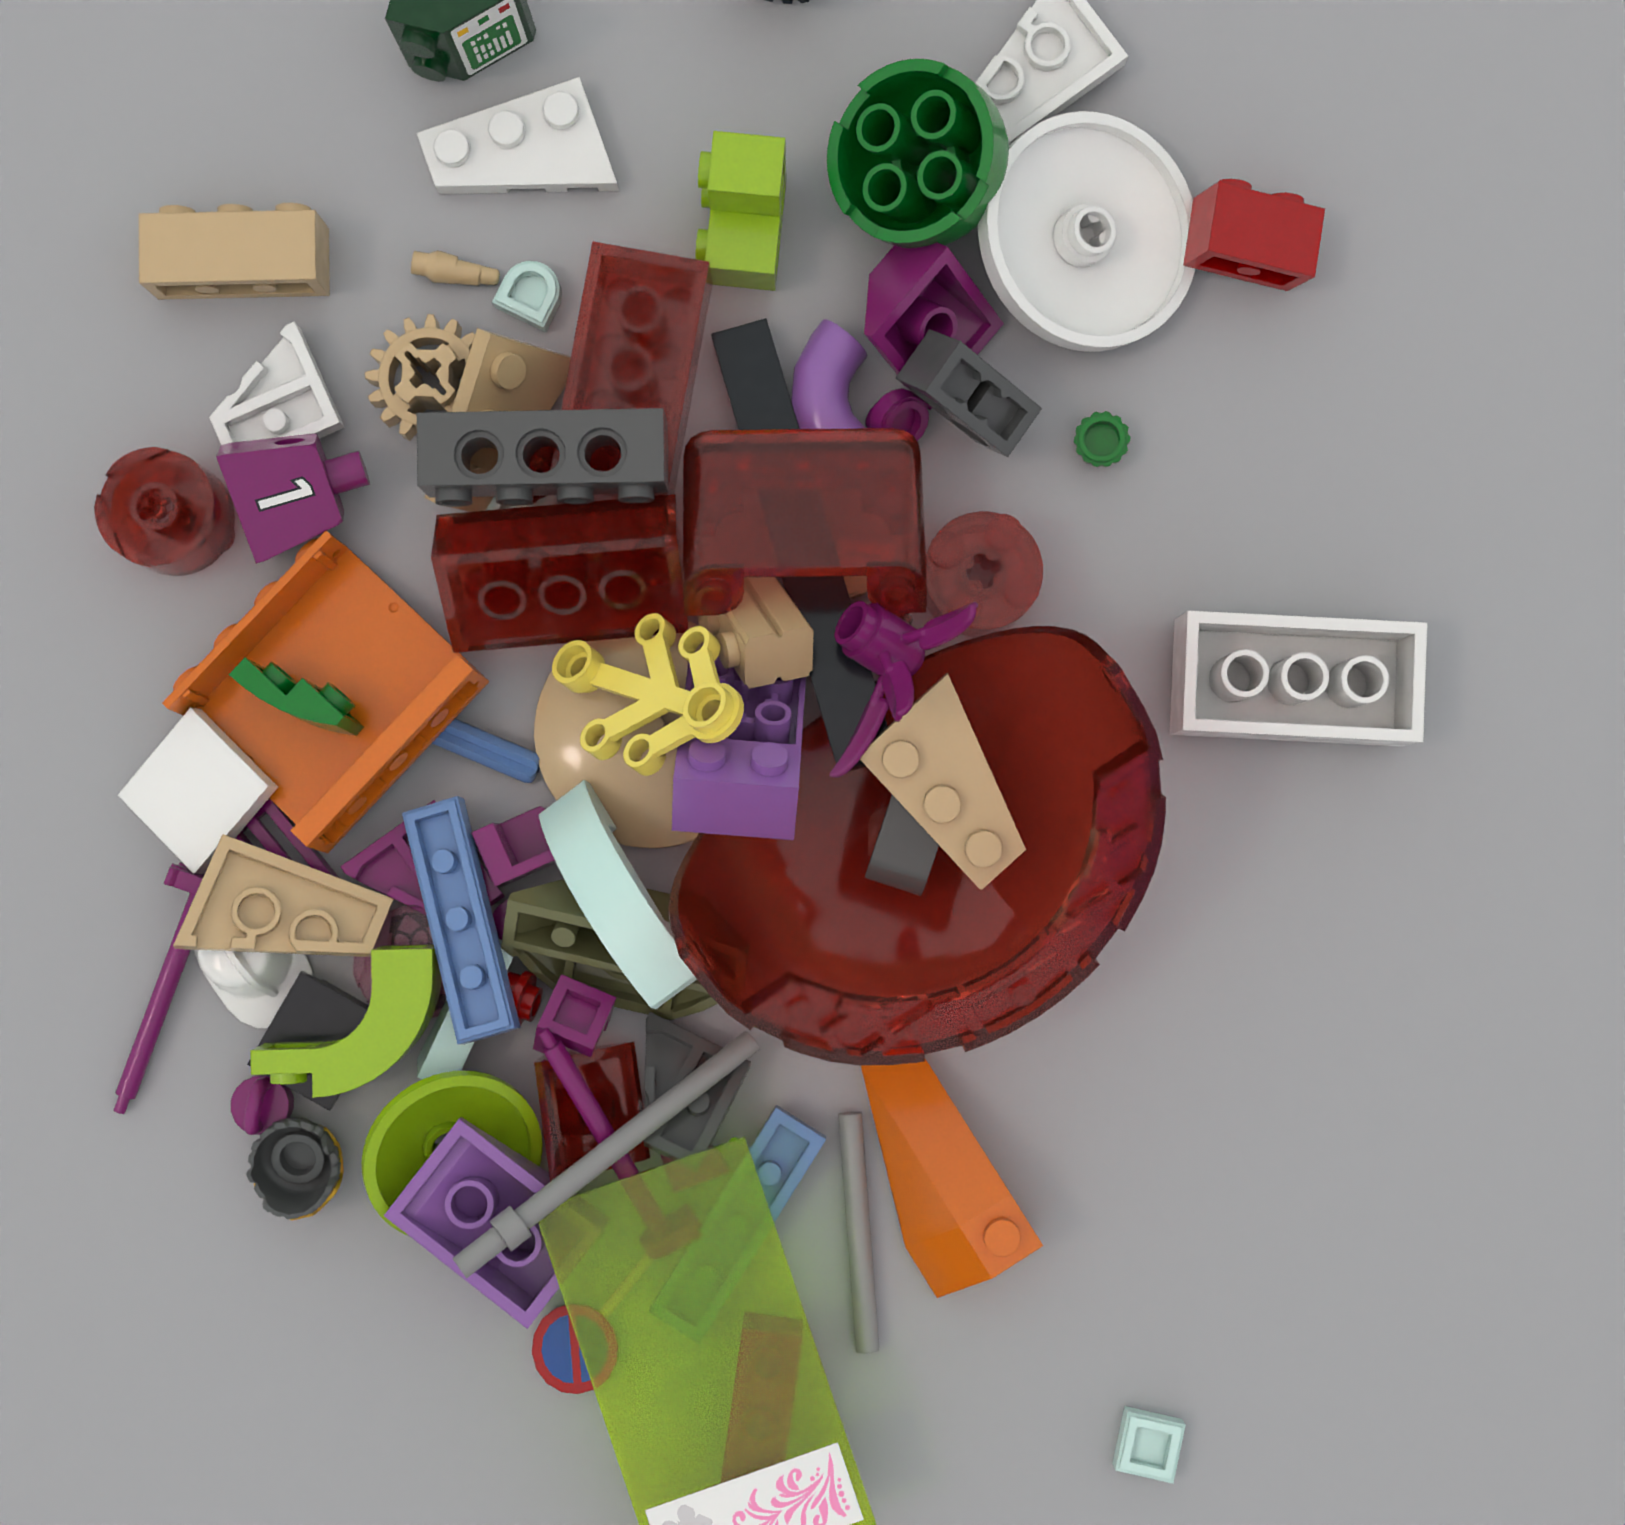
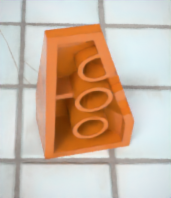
(944, 1188)

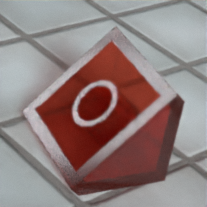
(616, 1086)

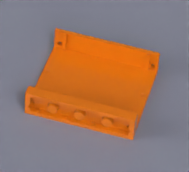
(342, 627)

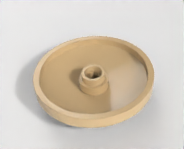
(634, 802)

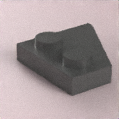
(669, 1058)

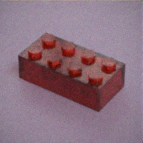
(638, 341)
(558, 572)

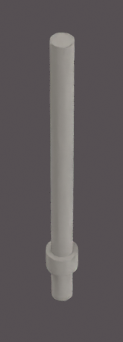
(512, 1226)

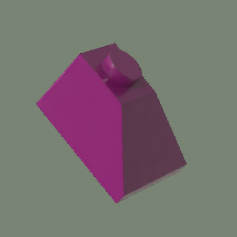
(922, 292)

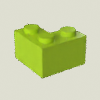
(745, 192)

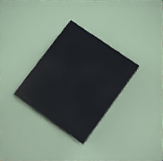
(314, 1013)

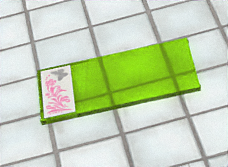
(703, 1348)

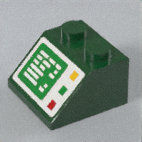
(458, 35)

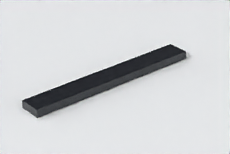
(763, 402)

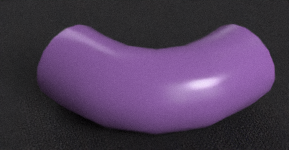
(824, 379)

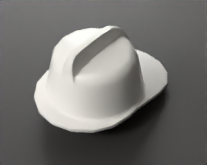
(252, 982)

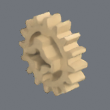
(412, 393)

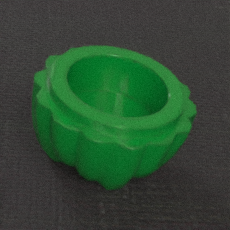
(1101, 439)

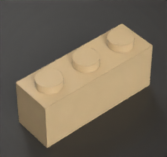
(234, 252)

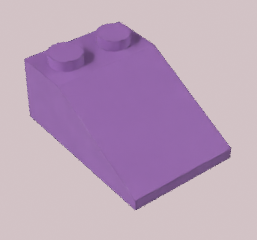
(451, 1206)

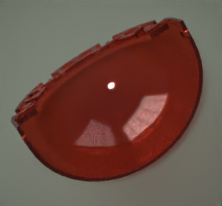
(884, 975)

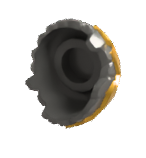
(295, 1167)

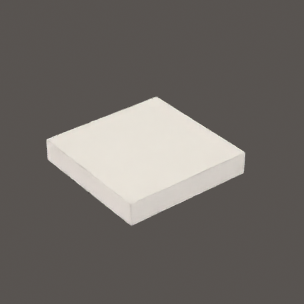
(197, 789)

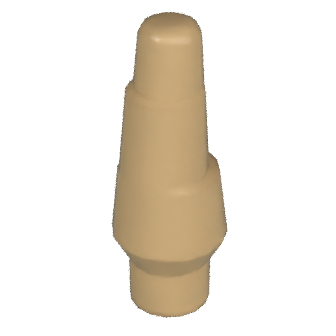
(448, 269)

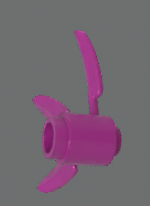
(895, 654)

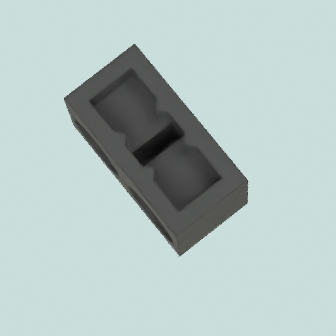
(968, 392)

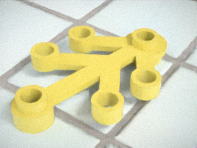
(706, 712)

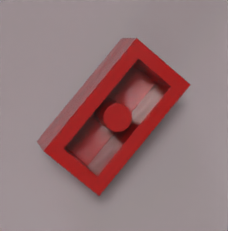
(1254, 235)

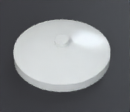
(1088, 232)

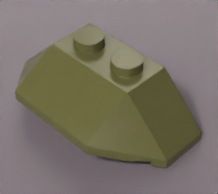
(555, 939)

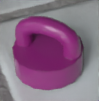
(901, 411)
(260, 1103)

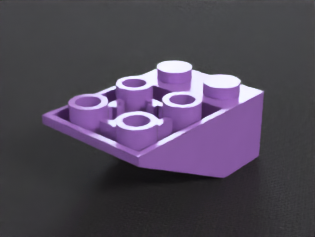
(750, 777)

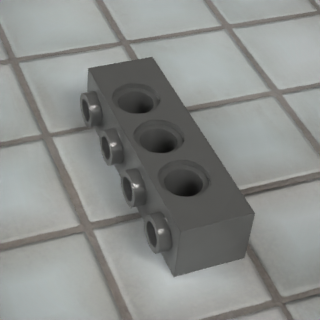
(452, 438)

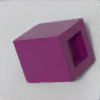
(514, 847)
(576, 1016)

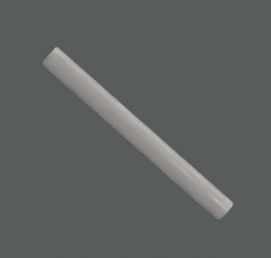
(858, 1232)

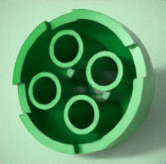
(917, 154)

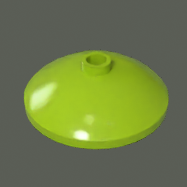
(414, 1119)

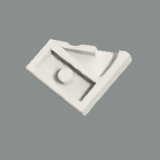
(279, 397)

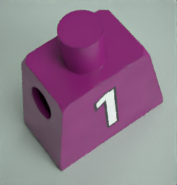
(287, 489)

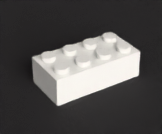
(1298, 678)

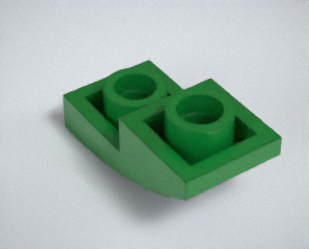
(318, 706)

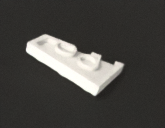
(1050, 63)
(521, 144)

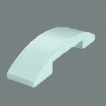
(613, 895)

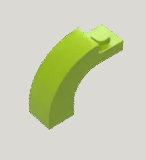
(399, 1011)

